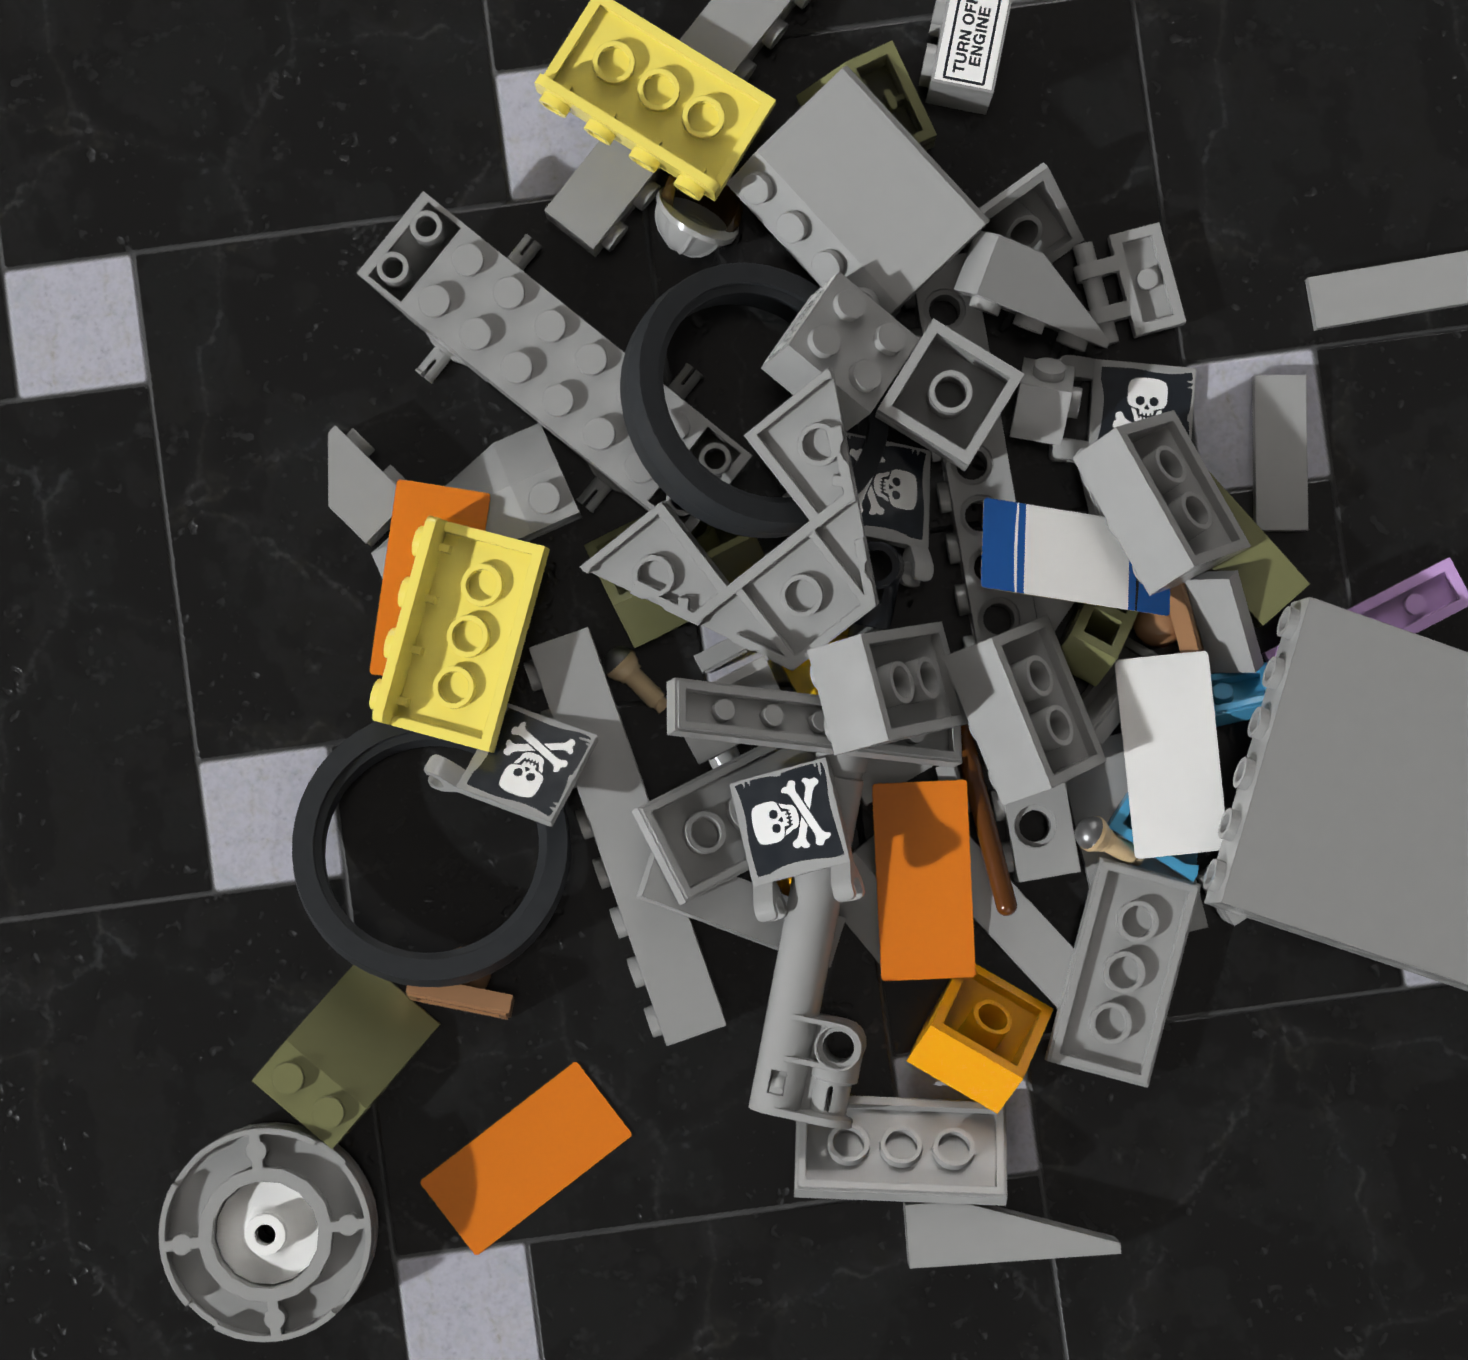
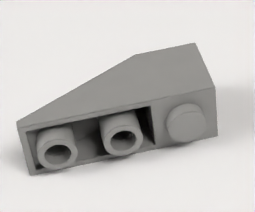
(1025, 283)

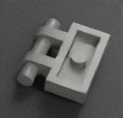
(1144, 280)

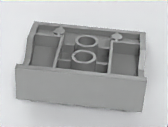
(857, 195)

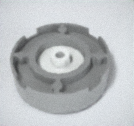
(228, 1264)

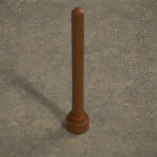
(986, 826)

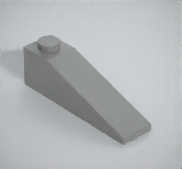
(992, 1234)

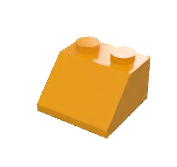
(981, 1037)

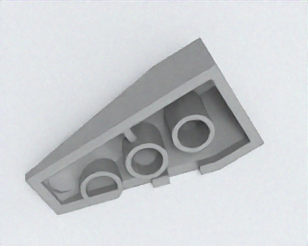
(523, 485)

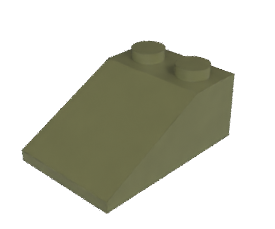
(345, 1054)

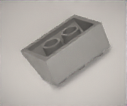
(1160, 501)
(1024, 710)

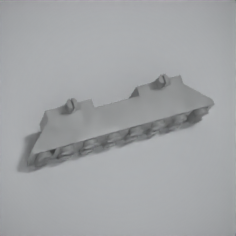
(532, 350)

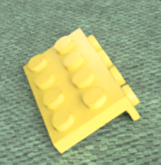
(654, 98)
(458, 633)

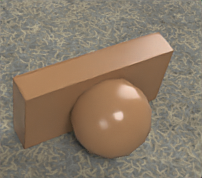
(1179, 625)
(466, 997)

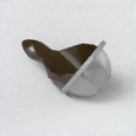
(694, 225)

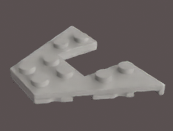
(803, 587)

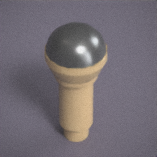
(623, 666)
(1095, 835)

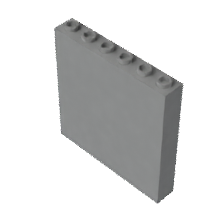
(1355, 795)

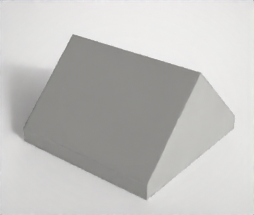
(1033, 215)

